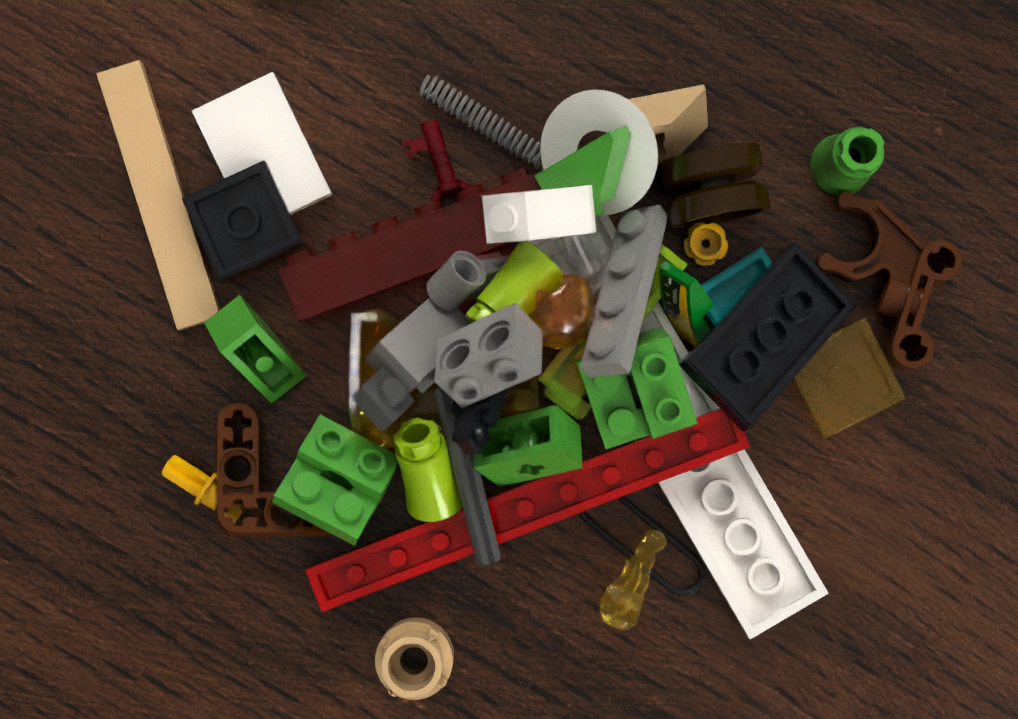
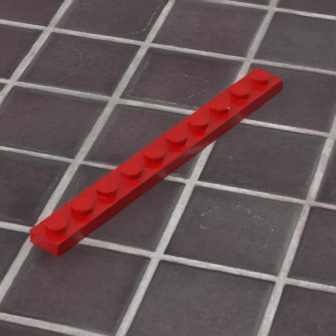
(526, 508)

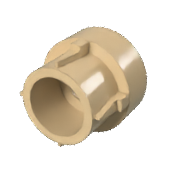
(410, 682)

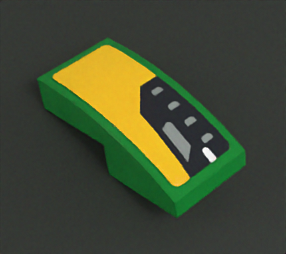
(684, 303)

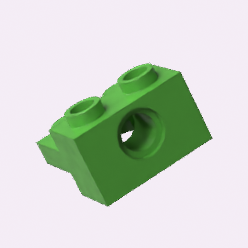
(660, 387)
(337, 480)

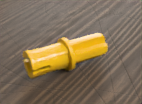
(196, 483)

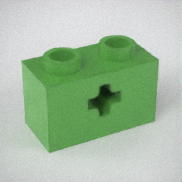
(530, 447)

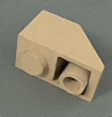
(675, 118)

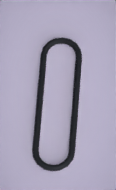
(679, 592)

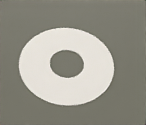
(604, 112)

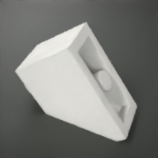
(539, 214)

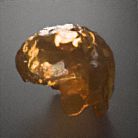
(565, 314)

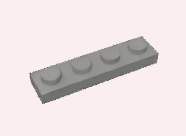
(624, 292)

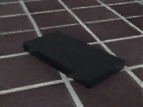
(767, 336)

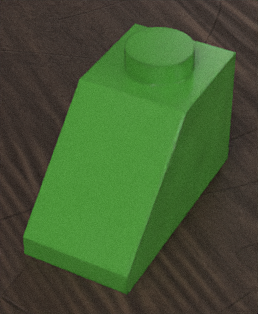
(594, 165)
(254, 349)

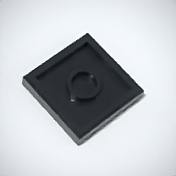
(242, 221)

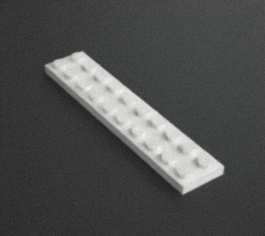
(728, 507)

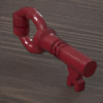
(434, 143)

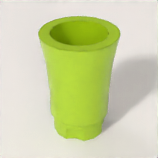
(517, 282)
(426, 471)

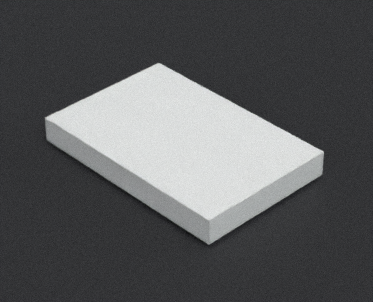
(260, 126)

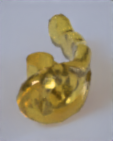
(623, 597)

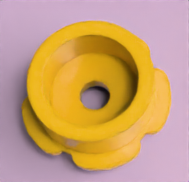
(714, 234)

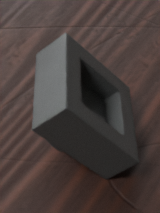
(383, 398)

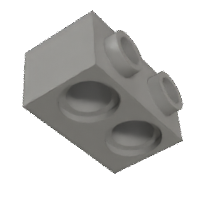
(488, 356)

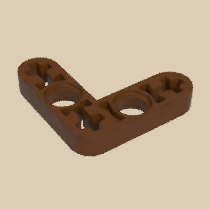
(247, 491)

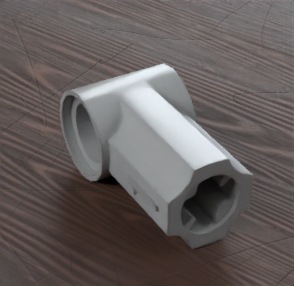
(463, 278)

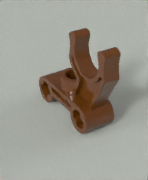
(908, 275)

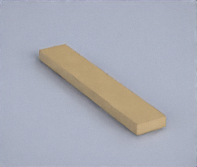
(159, 194)

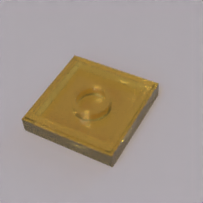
(847, 380)

